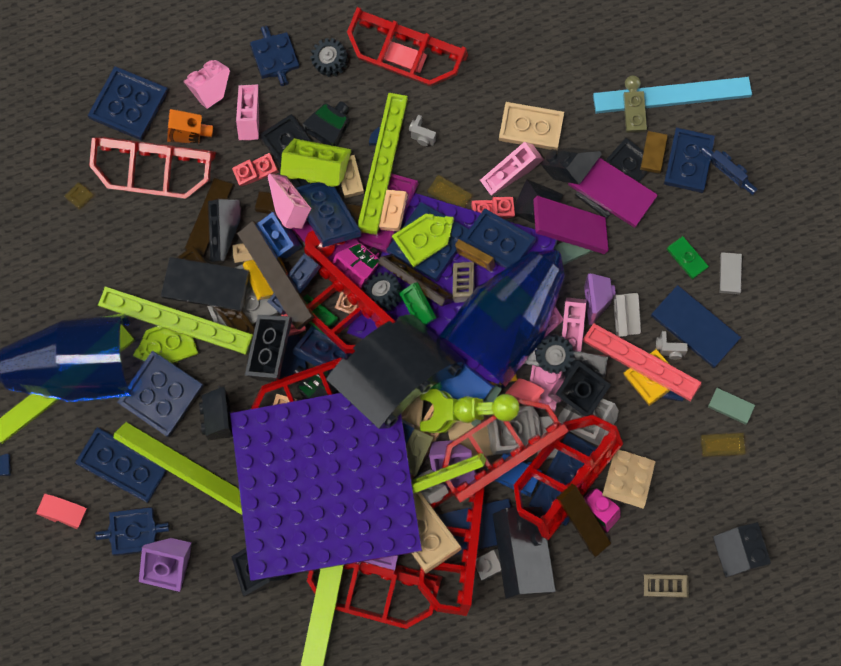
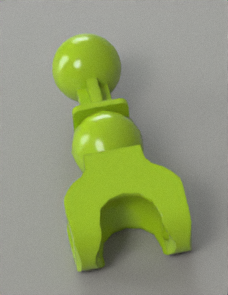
(465, 410)

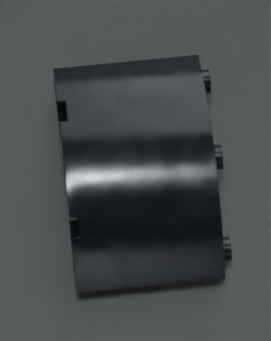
(394, 369)

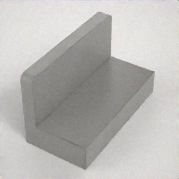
(627, 314)

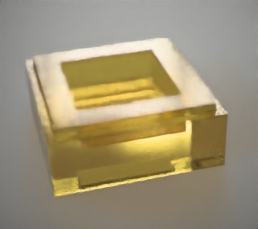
(78, 195)

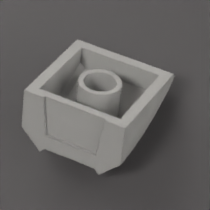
(605, 410)
(525, 425)

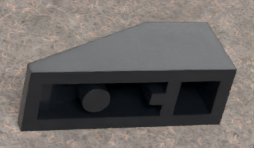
(223, 223)

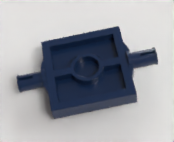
(274, 55)
(724, 164)
(131, 530)

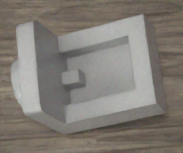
(422, 135)
(673, 350)
(434, 493)
(488, 564)

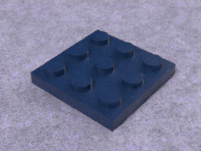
(128, 103)
(438, 262)
(161, 394)

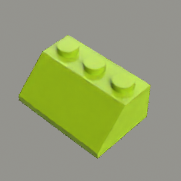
(315, 162)

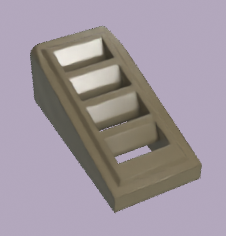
(463, 296)
(685, 586)

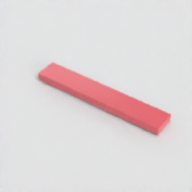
(642, 362)

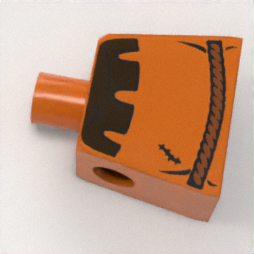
(186, 127)

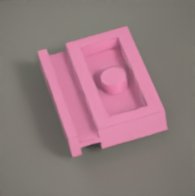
(545, 381)

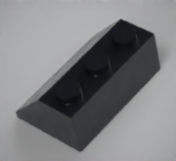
(268, 347)

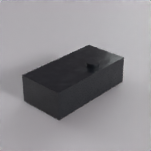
(523, 555)

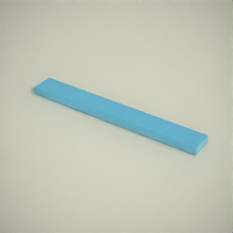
(677, 94)

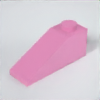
(248, 112)
(512, 168)
(288, 202)
(574, 322)

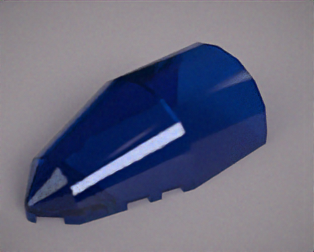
(509, 314)
(68, 360)

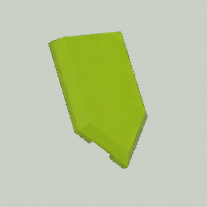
(424, 237)
(166, 343)

